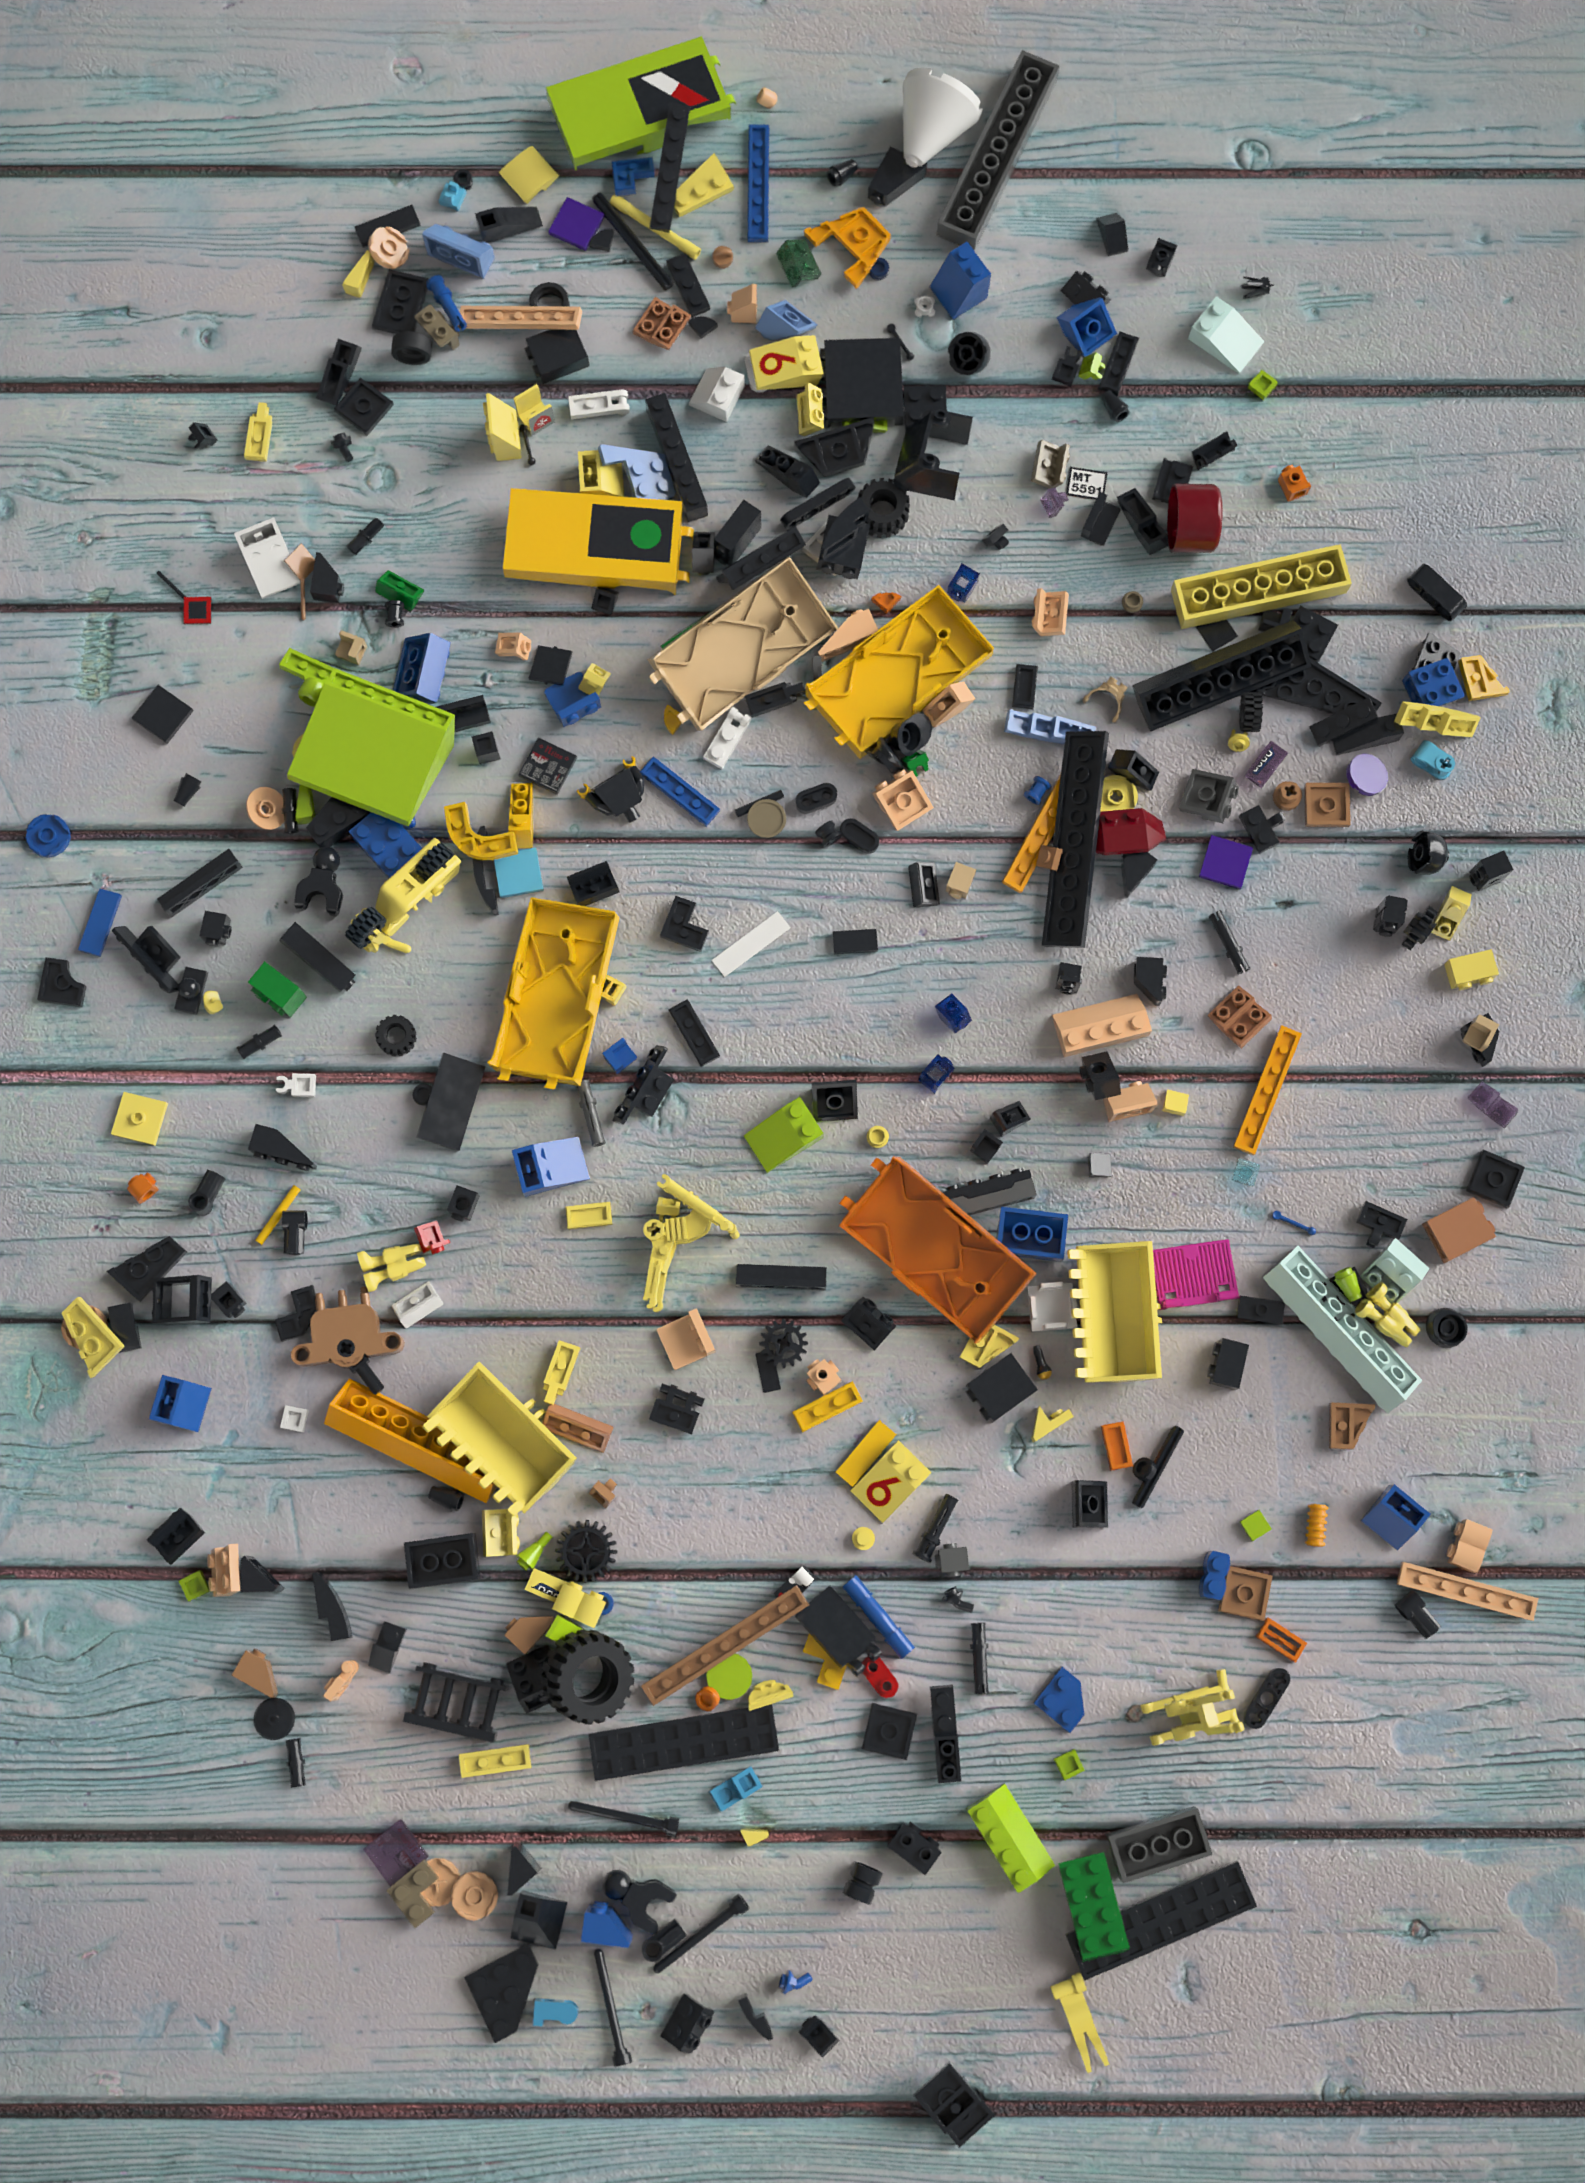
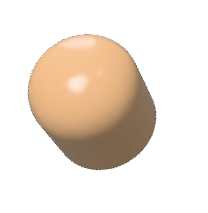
(766, 98)

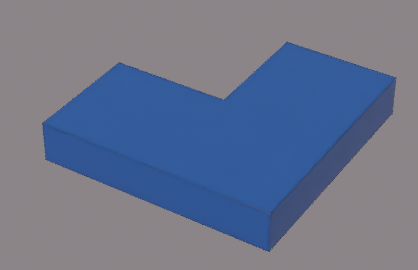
(627, 171)

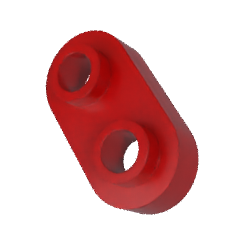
(880, 1676)

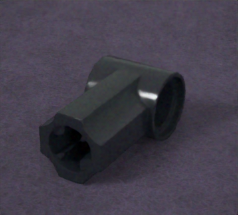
(207, 1190)
(294, 1226)
(1414, 1610)
(665, 1939)

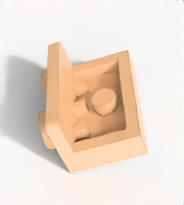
(1050, 612)

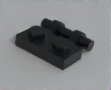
(673, 1415)

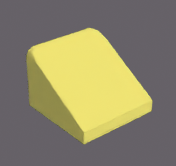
(1175, 1102)
(754, 1836)

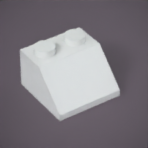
(718, 392)

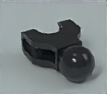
(321, 881)
(637, 1896)

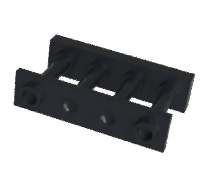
(462, 1726)

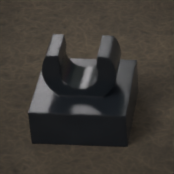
(202, 434)
(996, 537)

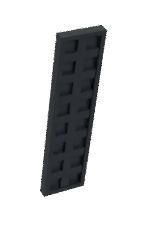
(683, 1742)
(1174, 1916)

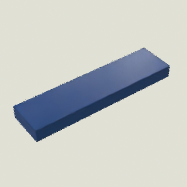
(680, 791)

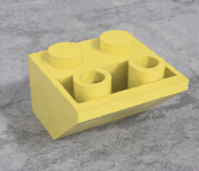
(597, 478)

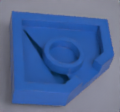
(1062, 1700)

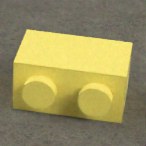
(1471, 969)

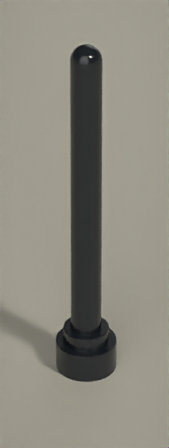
(667, 1826)
(736, 1907)
(621, 2054)

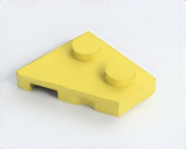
(989, 1347)

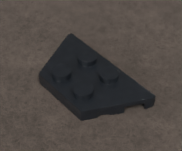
(838, 448)

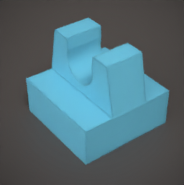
(452, 196)

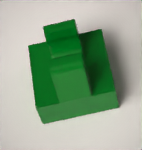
(918, 758)

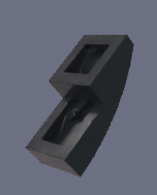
(124, 1326)
(759, 2021)

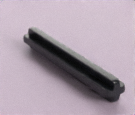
(1161, 1461)

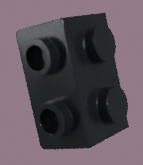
(1082, 289)
(593, 884)
(175, 1535)
(687, 2024)

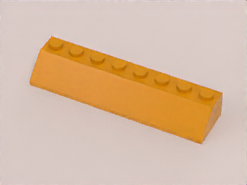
(399, 1434)

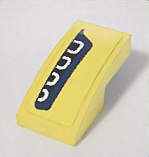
(544, 1585)

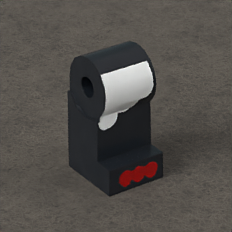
(802, 1578)

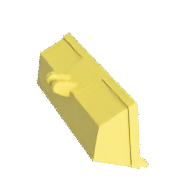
(1116, 1312)
(500, 1439)

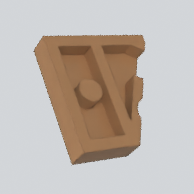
(1347, 1423)

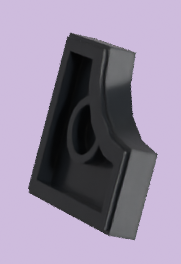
(59, 986)

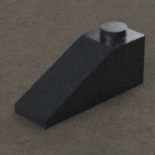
(1376, 733)

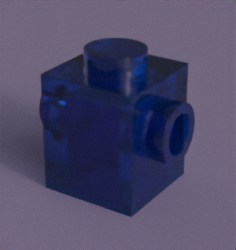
(953, 1013)

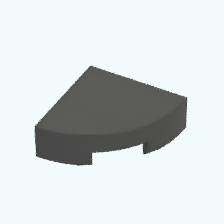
(817, 664)

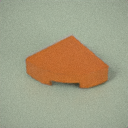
(886, 601)

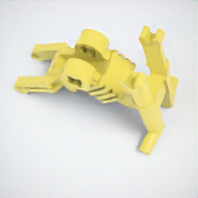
(675, 1232)
(1197, 1712)

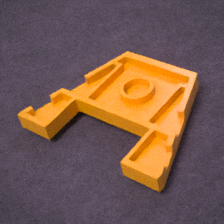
(859, 235)

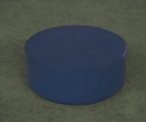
(879, 269)

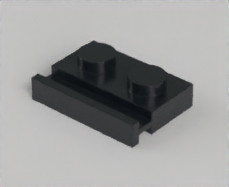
(1170, 474)

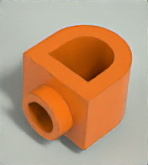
(142, 1187)

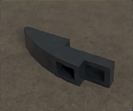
(945, 1734)

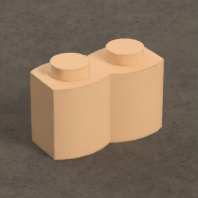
(1469, 1545)

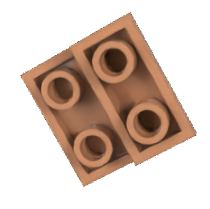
(661, 324)
(1239, 1016)

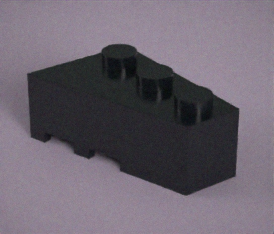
(334, 822)

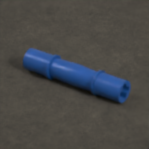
(878, 1617)

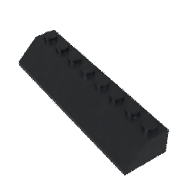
(1222, 675)

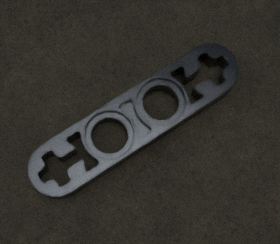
(817, 503)

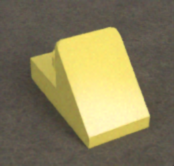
(594, 680)
(1042, 1424)

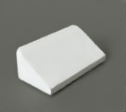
(417, 1304)

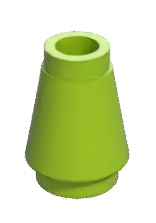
(1348, 1283)

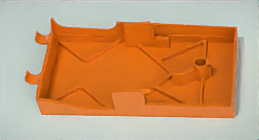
(936, 1248)

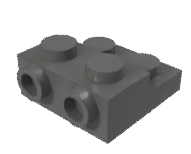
(1209, 795)

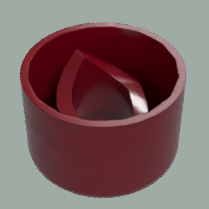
(1194, 518)

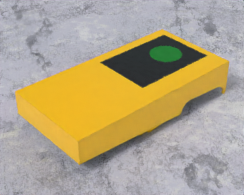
(594, 540)

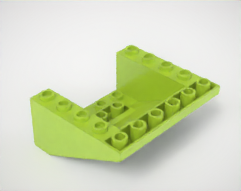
(373, 747)

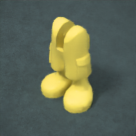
(396, 1264)
(1394, 1317)

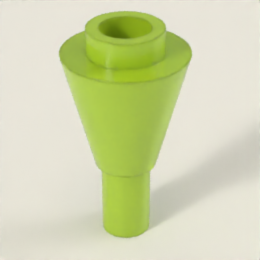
(529, 1557)

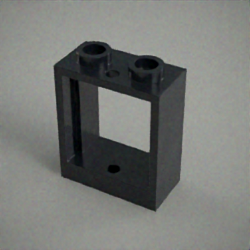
(198, 1301)

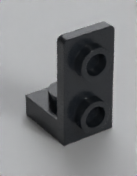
(1068, 978)

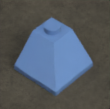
(783, 321)

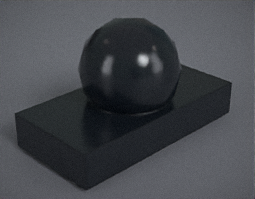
(191, 990)

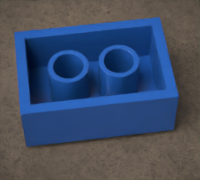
(385, 842)

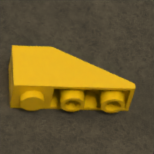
(521, 814)

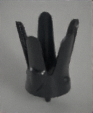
(1263, 286)

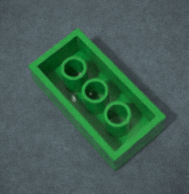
(1093, 1907)

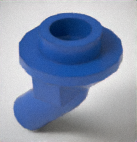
(789, 1982)

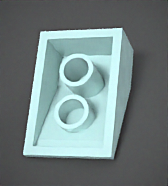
(1225, 335)

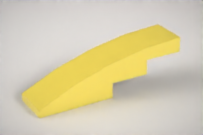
(1437, 719)

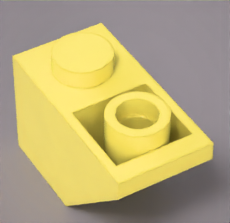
(1451, 912)

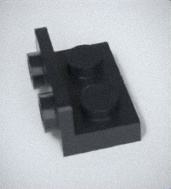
(869, 1322)

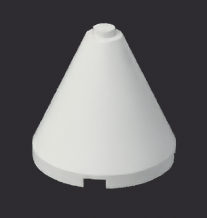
(934, 113)

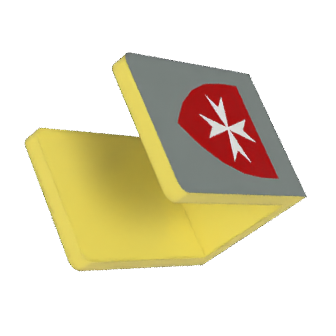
(530, 402)

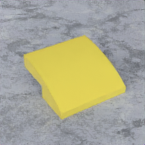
(529, 174)

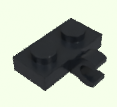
(1260, 828)
(1381, 1222)

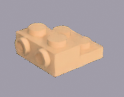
(902, 799)
(225, 1571)

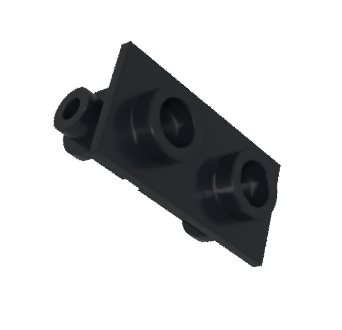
(1213, 450)

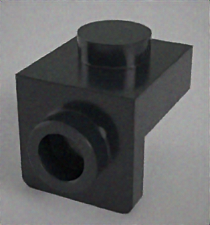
(818, 2035)

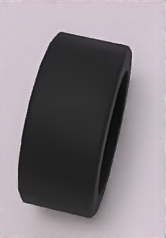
(548, 289)
(411, 348)

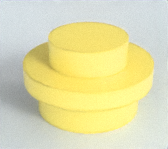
(877, 1137)
(863, 1538)

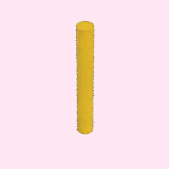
(277, 1215)

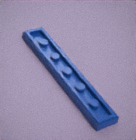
(758, 183)

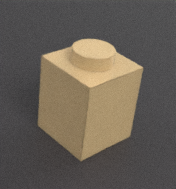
(960, 881)

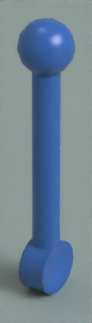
(1277, 1215)

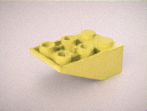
(502, 429)

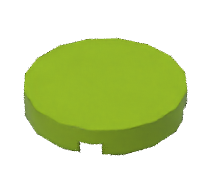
(730, 1677)

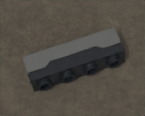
(993, 1193)

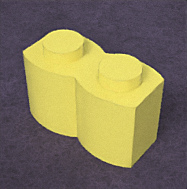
(579, 1605)

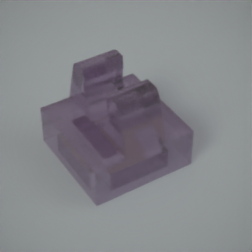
(1053, 501)

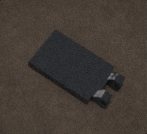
(838, 1631)

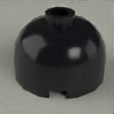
(969, 353)
(1428, 853)

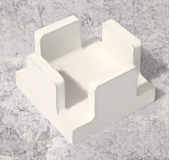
(1051, 1307)

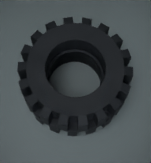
(890, 493)

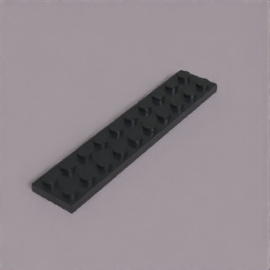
(1077, 837)

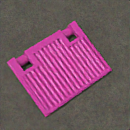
(1194, 1274)

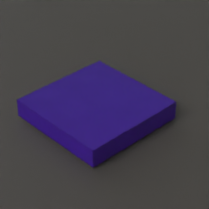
(576, 224)
(1225, 862)

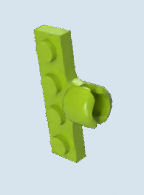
(310, 670)

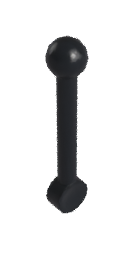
(891, 329)
(523, 429)

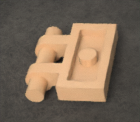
(337, 1685)

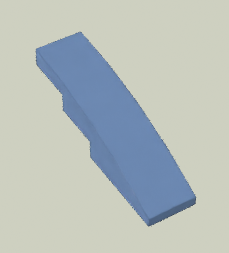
(1042, 727)

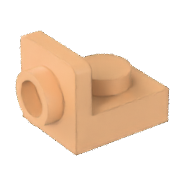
(513, 645)

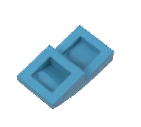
(735, 1789)

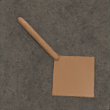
(301, 564)

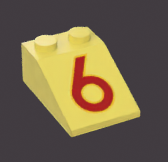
(787, 363)
(890, 1481)

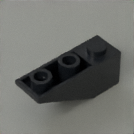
(506, 222)
(789, 470)
(273, 1144)

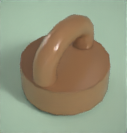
(722, 257)

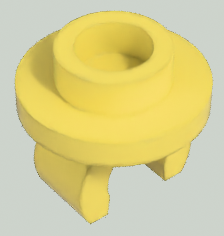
(1238, 742)

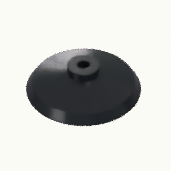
(274, 1718)

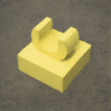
(668, 1206)

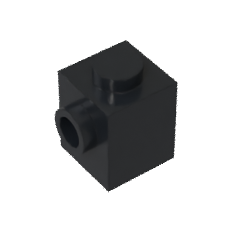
(215, 928)

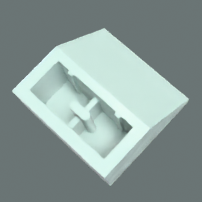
(1396, 1269)

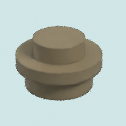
(1132, 601)

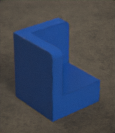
(619, 1056)

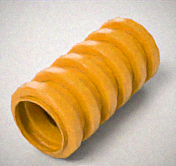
(1316, 1525)

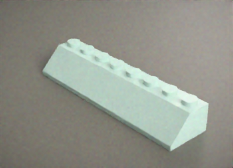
(1350, 1338)

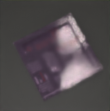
(396, 1852)

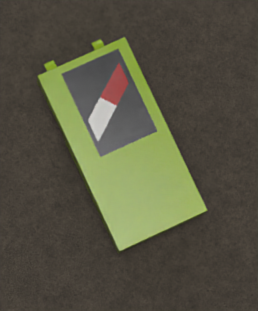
(631, 101)

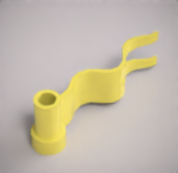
(1079, 2016)

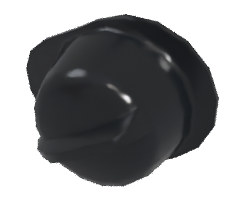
(911, 734)

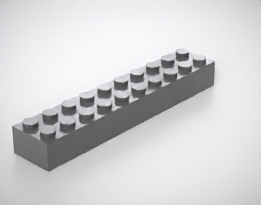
(998, 150)

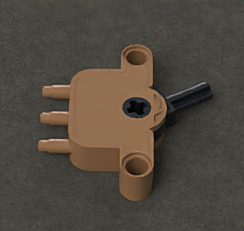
(350, 1326)

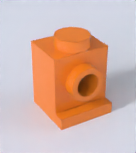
(1291, 488)

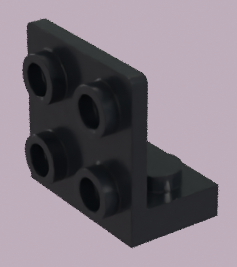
(526, 1678)

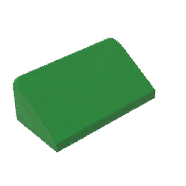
(397, 588)

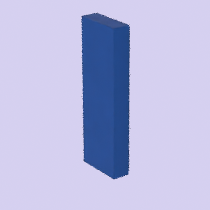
(100, 922)

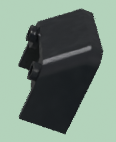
(921, 471)

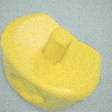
(212, 1002)

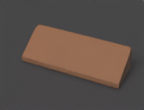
(577, 1427)

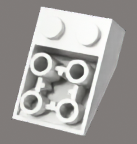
(265, 556)

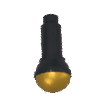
(1043, 1370)

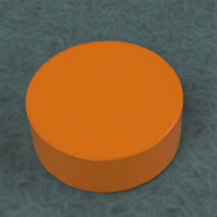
(707, 1698)

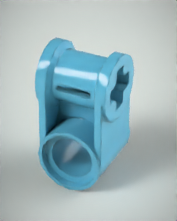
(1431, 759)

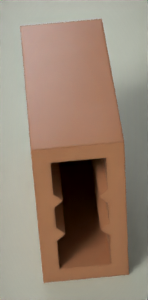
(1459, 1229)

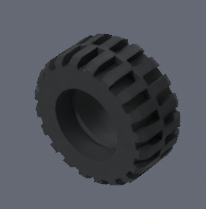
(611, 1689)

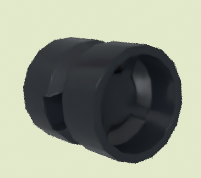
(863, 1880)

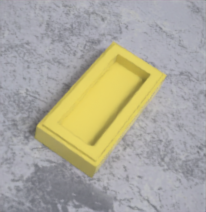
(589, 1215)

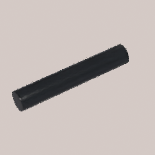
(745, 809)

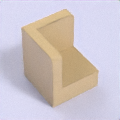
(351, 648)
(1480, 1033)

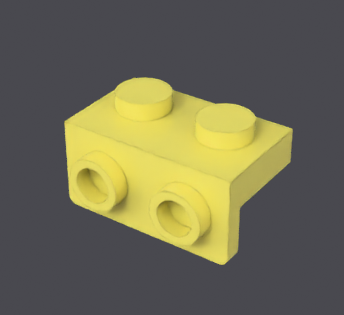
(810, 410)
(499, 1533)

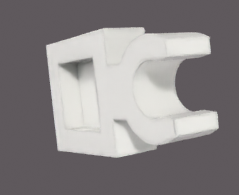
(300, 1086)

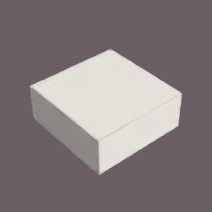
(294, 1418)

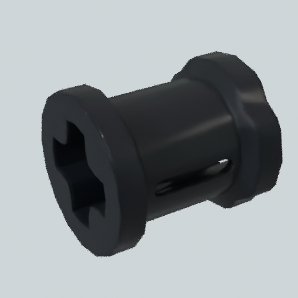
(394, 613)

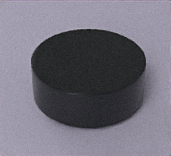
(1144, 1469)

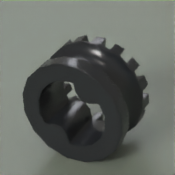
(463, 173)

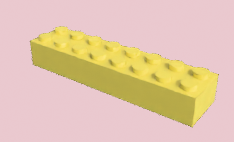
(1260, 586)

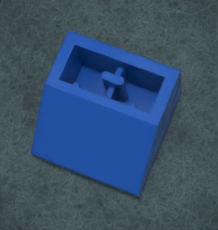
(180, 1403)
(1395, 1516)

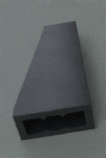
(318, 957)

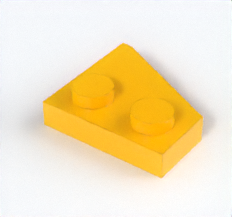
(1479, 679)

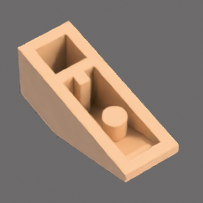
(849, 635)

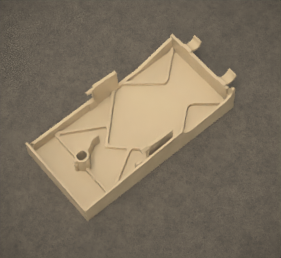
(742, 644)

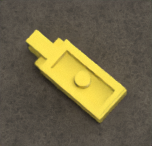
(258, 434)
(560, 1370)

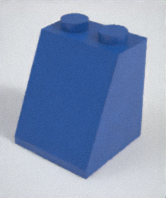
(961, 281)

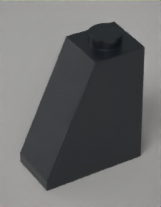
(894, 178)

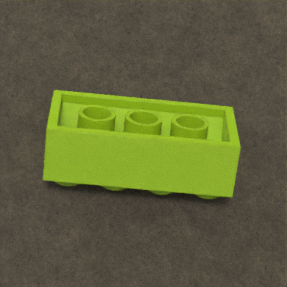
(1010, 1838)

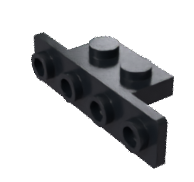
(152, 953)
(647, 1089)

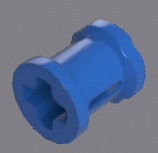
(1037, 790)

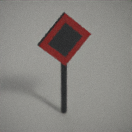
(196, 609)

